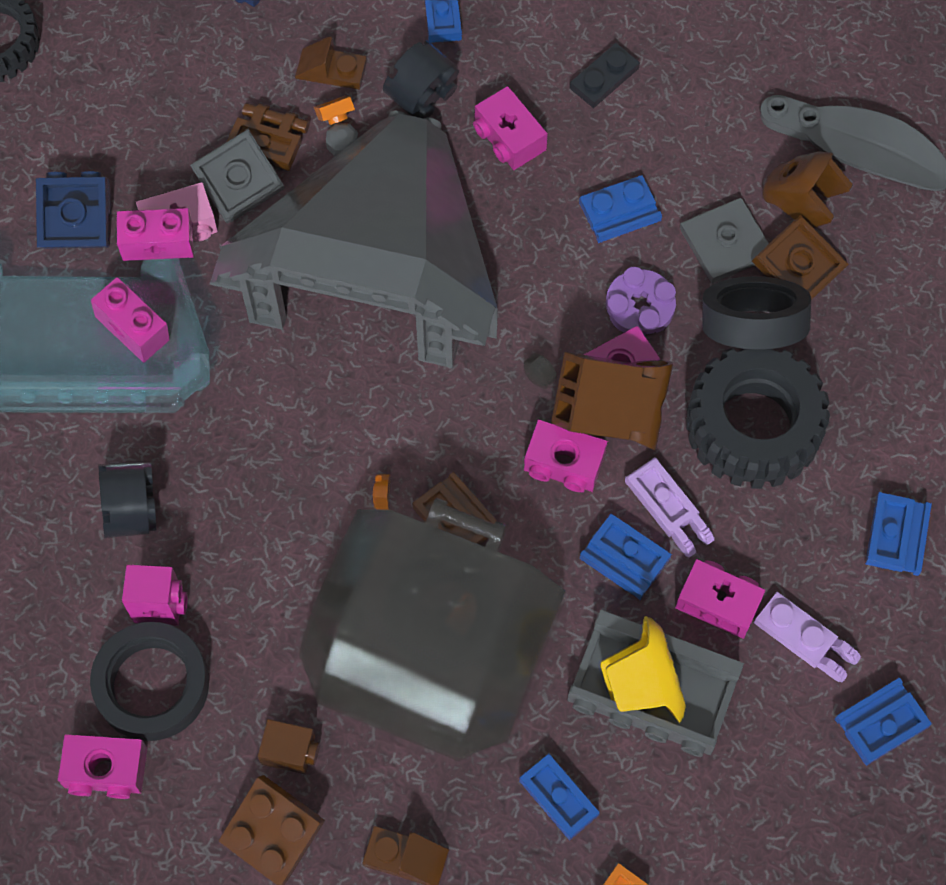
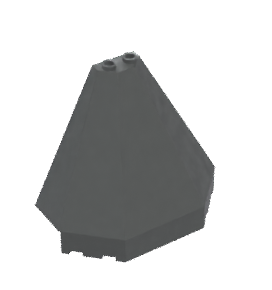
(373, 229)

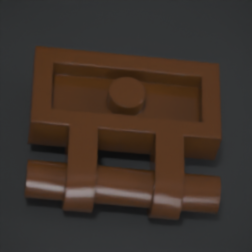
(279, 144)

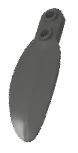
(861, 140)

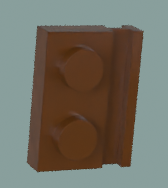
(458, 497)

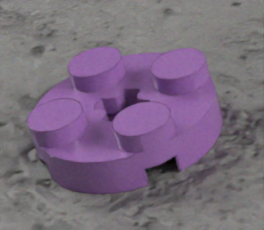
(640, 283)

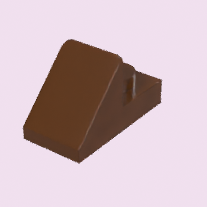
(324, 65)
(405, 856)

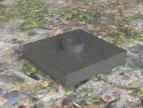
(237, 176)
(724, 239)

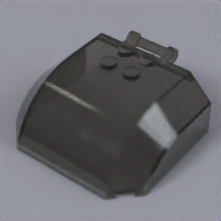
(429, 630)

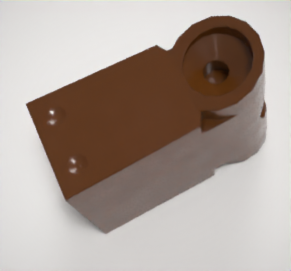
(612, 397)

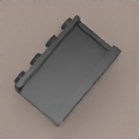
(703, 675)

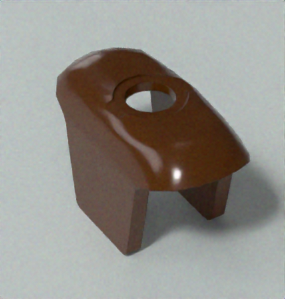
(795, 192)

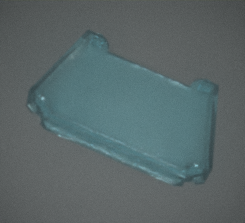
(69, 362)

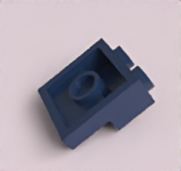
(72, 210)

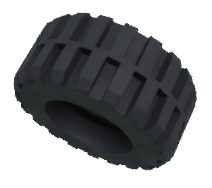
(765, 374)

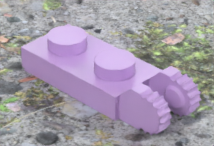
(668, 505)
(805, 636)

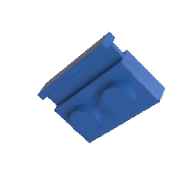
(620, 208)
(898, 533)
(625, 556)
(883, 721)

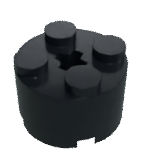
(421, 80)
(125, 500)

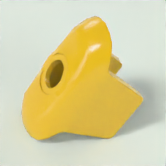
(644, 674)

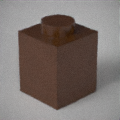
(288, 747)

